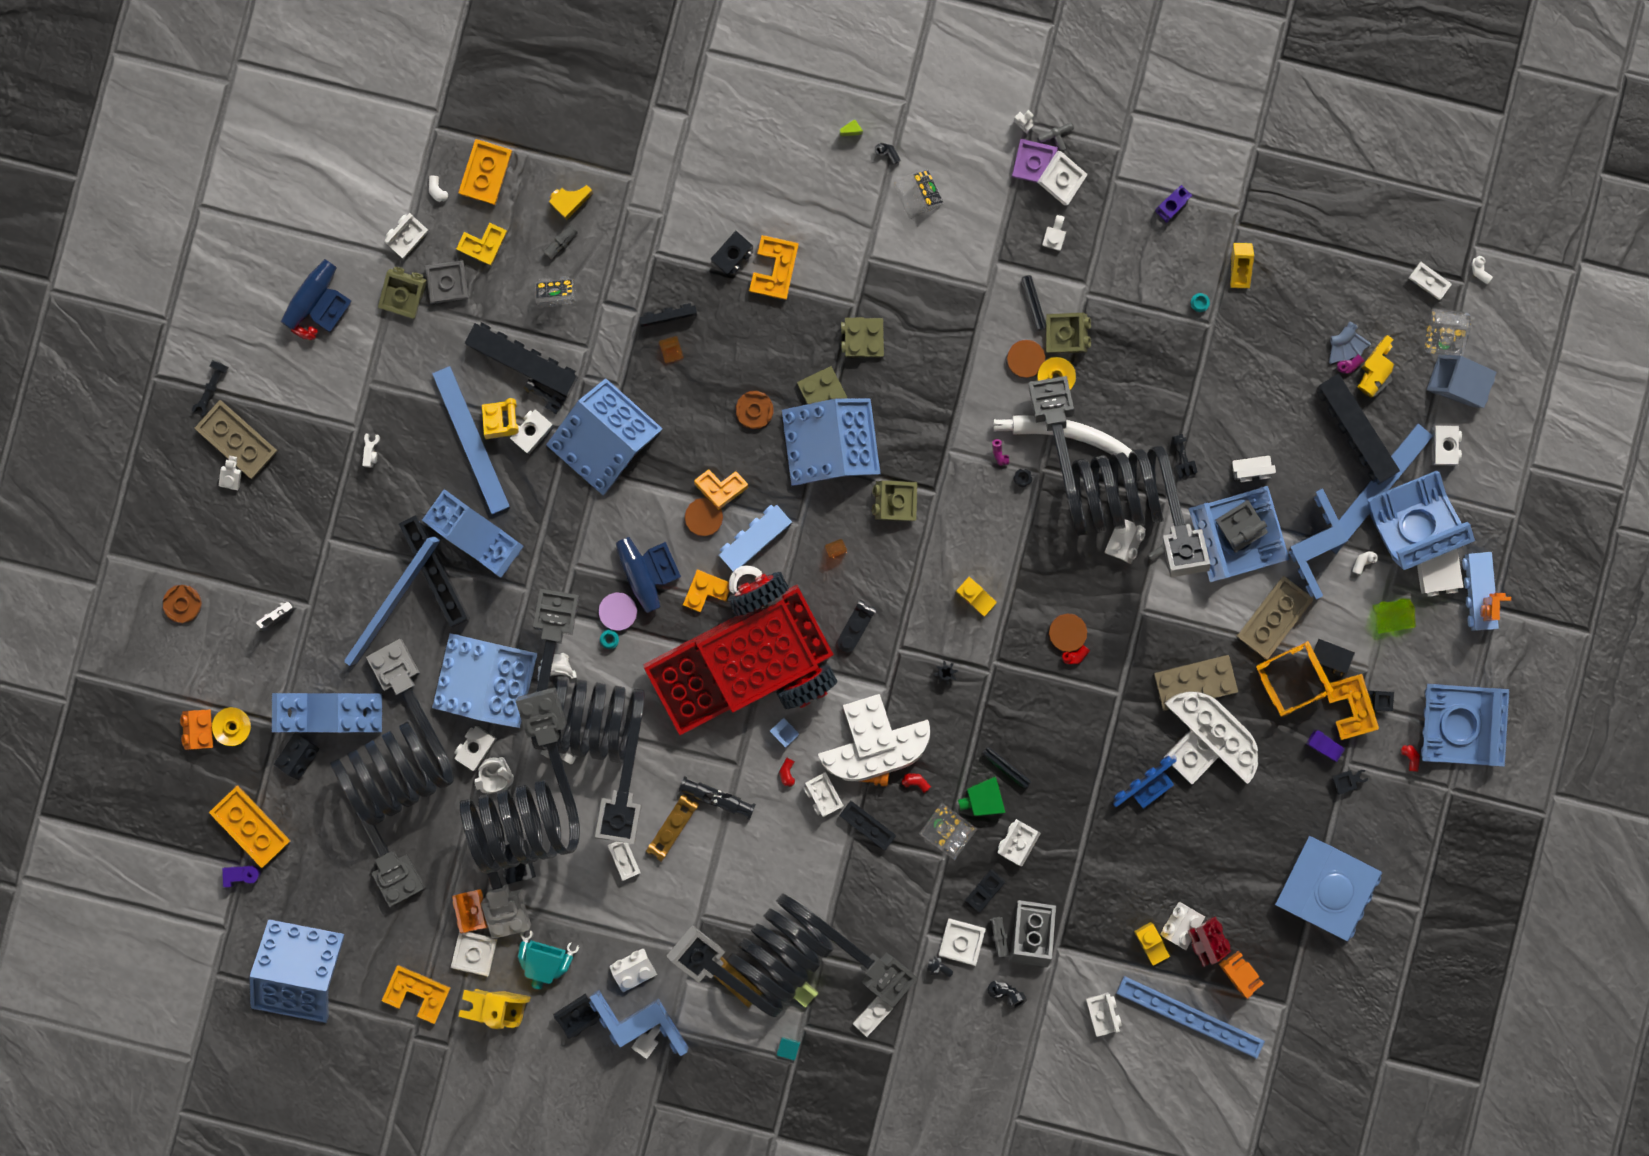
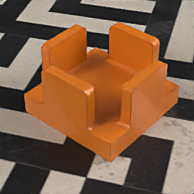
(1241, 974)

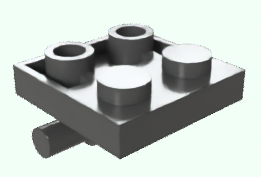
(1241, 526)

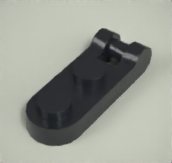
(855, 627)

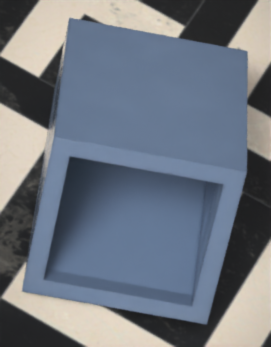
(1461, 380)

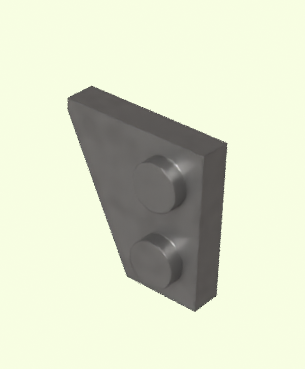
(272, 618)

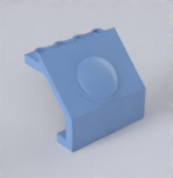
(1418, 521)
(1258, 554)
(1465, 725)
(1329, 888)

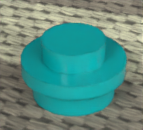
(1200, 302)

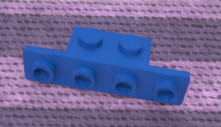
(1149, 787)

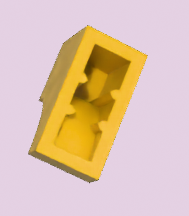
(569, 201)
(1241, 265)
(976, 596)
(1152, 943)

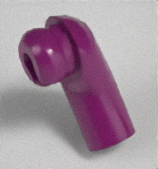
(1349, 366)
(997, 451)

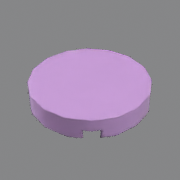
(617, 611)

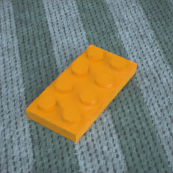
(249, 826)

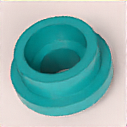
(604, 635)

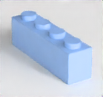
(755, 538)
(1479, 585)

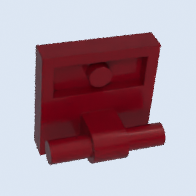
(1211, 941)

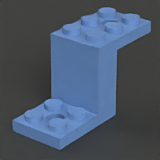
(472, 533)
(1318, 543)
(326, 712)
(638, 1023)

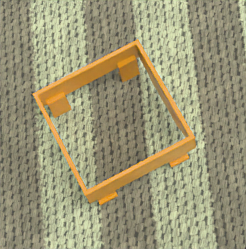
(1317, 666)

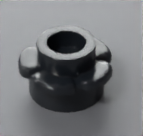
(1017, 478)

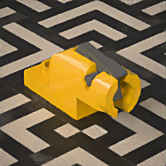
(1378, 369)

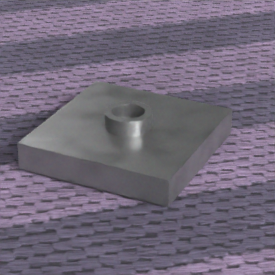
(446, 282)

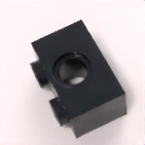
(734, 242)

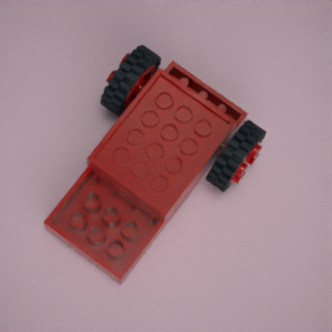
(759, 650)

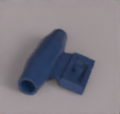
(314, 298)
(646, 571)

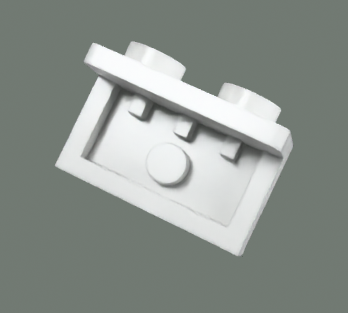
(405, 235)
(1253, 467)
(1125, 542)
(823, 794)
(1018, 842)
(1180, 921)
(632, 970)
(1103, 1014)

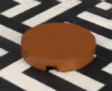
(1025, 358)
(754, 410)
(703, 517)
(182, 603)
(1068, 632)

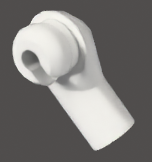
(435, 191)
(1478, 270)
(1362, 560)

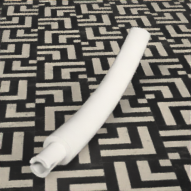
(1027, 425)

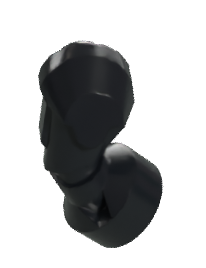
(999, 990)

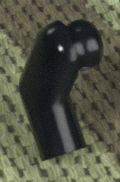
(889, 151)

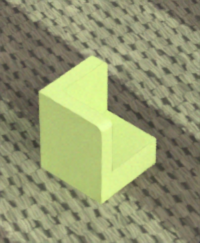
(805, 994)

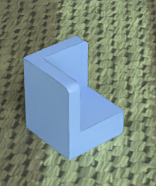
(784, 732)

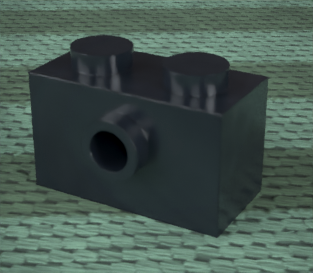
(1333, 657)

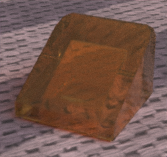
(671, 349)
(836, 548)

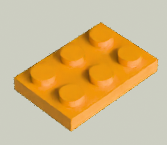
(485, 172)

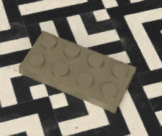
(236, 438)
(1275, 617)
(1208, 677)

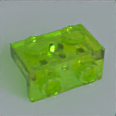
(1394, 615)

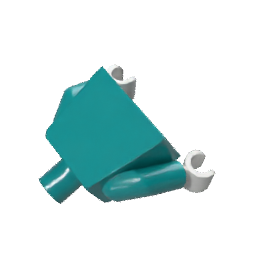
(543, 961)

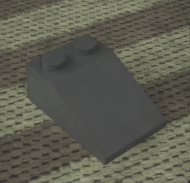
(1033, 934)

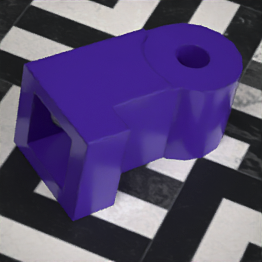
(1173, 203)
(1325, 745)
(240, 873)

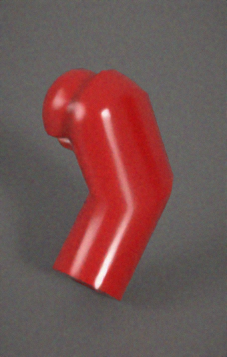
(309, 334)
(1075, 657)
(1413, 755)
(785, 774)
(915, 779)

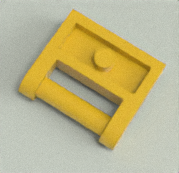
(493, 419)

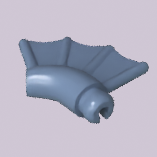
(1347, 344)

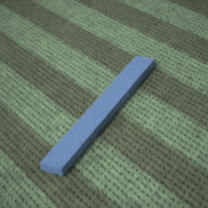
(471, 440)
(1403, 457)
(391, 601)
(1190, 1017)

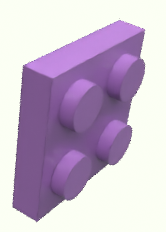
(1032, 160)

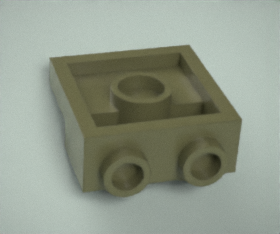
(402, 292)
(1067, 333)
(863, 337)
(821, 387)
(895, 500)

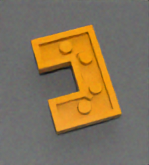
(785, 256)
(1363, 713)
(407, 980)

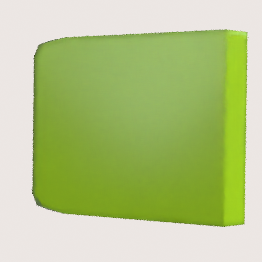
(851, 129)

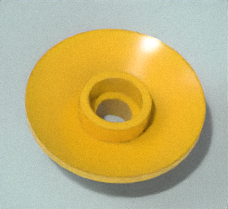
(1057, 366)
(222, 730)

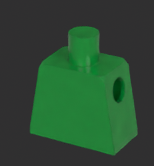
(983, 798)

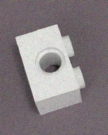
(542, 427)
(1440, 456)
(485, 742)

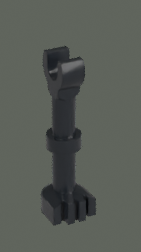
(210, 387)

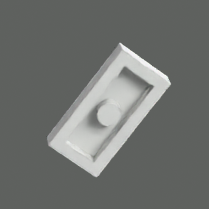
(1430, 281)
(624, 859)
(872, 1016)

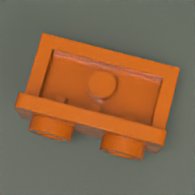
(1491, 606)
(196, 729)
(469, 911)

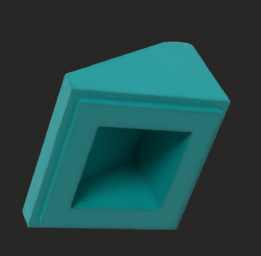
(788, 1048)

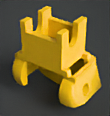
(489, 1004)

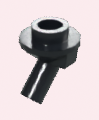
(935, 966)

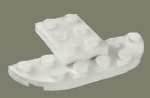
(1211, 735)
(875, 745)

